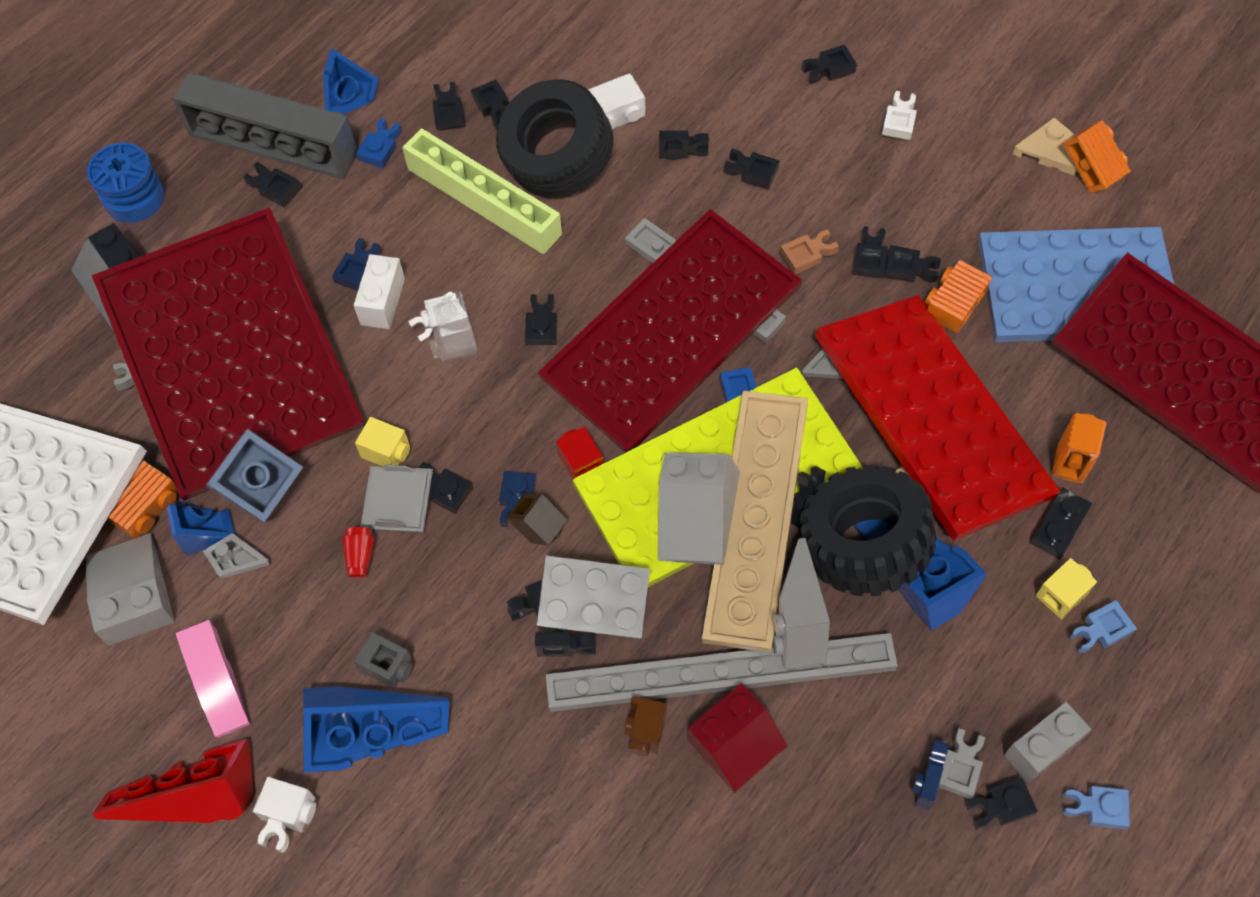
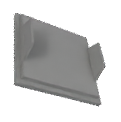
(396, 498)

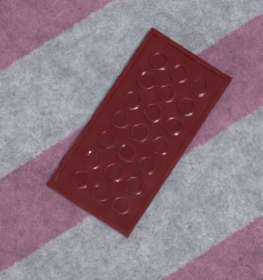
(669, 330)
(1173, 362)

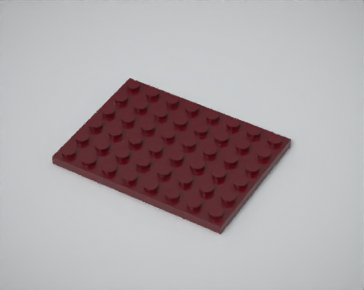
(226, 346)

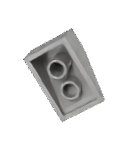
(696, 507)
(127, 590)
(802, 616)

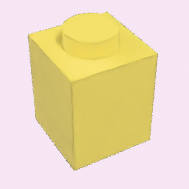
(382, 443)
(1066, 588)

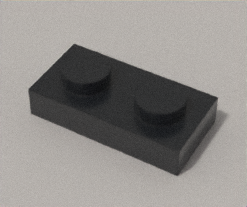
(1061, 523)

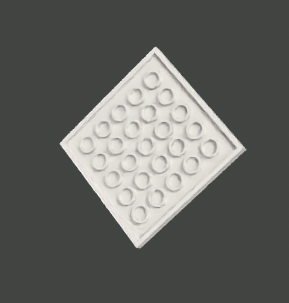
(53, 503)

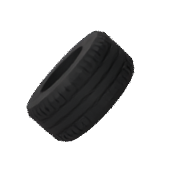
(533, 114)

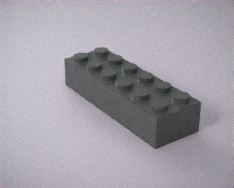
(266, 125)

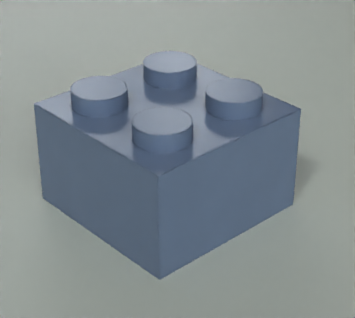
(254, 476)

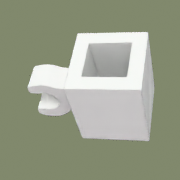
(283, 807)

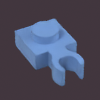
(1106, 625)
(1103, 805)

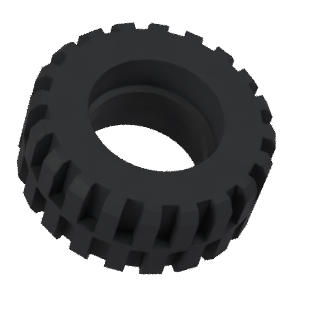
(874, 563)

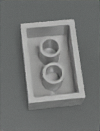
(593, 597)

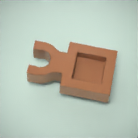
(807, 253)

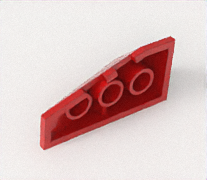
(195, 793)

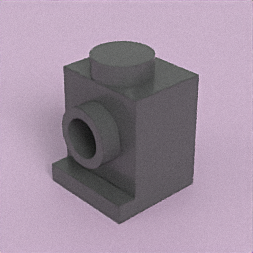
(380, 651)

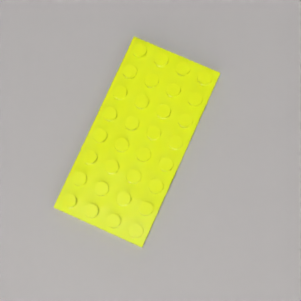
(626, 489)

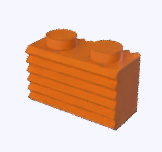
(1097, 156)
(958, 295)
(1078, 448)
(142, 501)

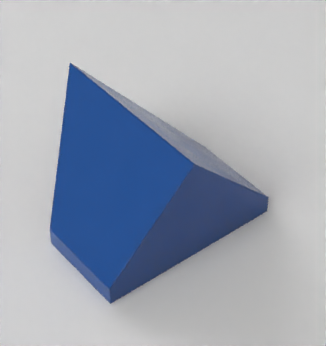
(346, 84)
(197, 526)

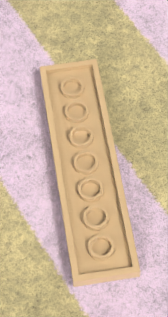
(749, 583)

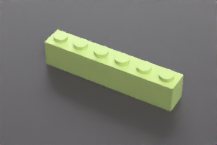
(483, 191)

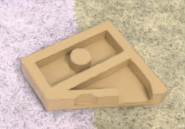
(1048, 147)

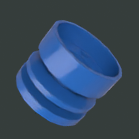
(126, 182)

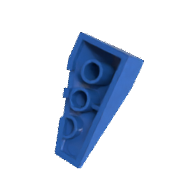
(945, 584)
(361, 723)

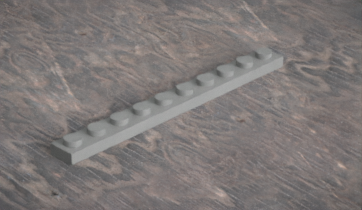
(713, 674)

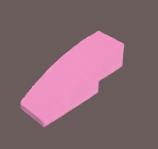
(213, 678)

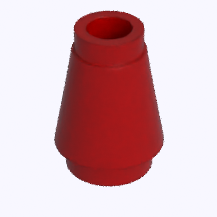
(357, 550)

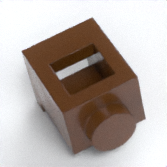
(645, 726)

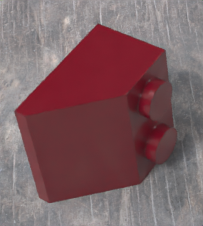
(736, 737)

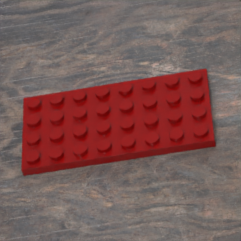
(937, 416)

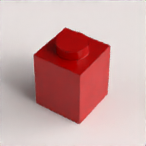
(578, 452)

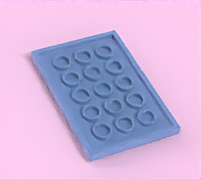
(1051, 273)

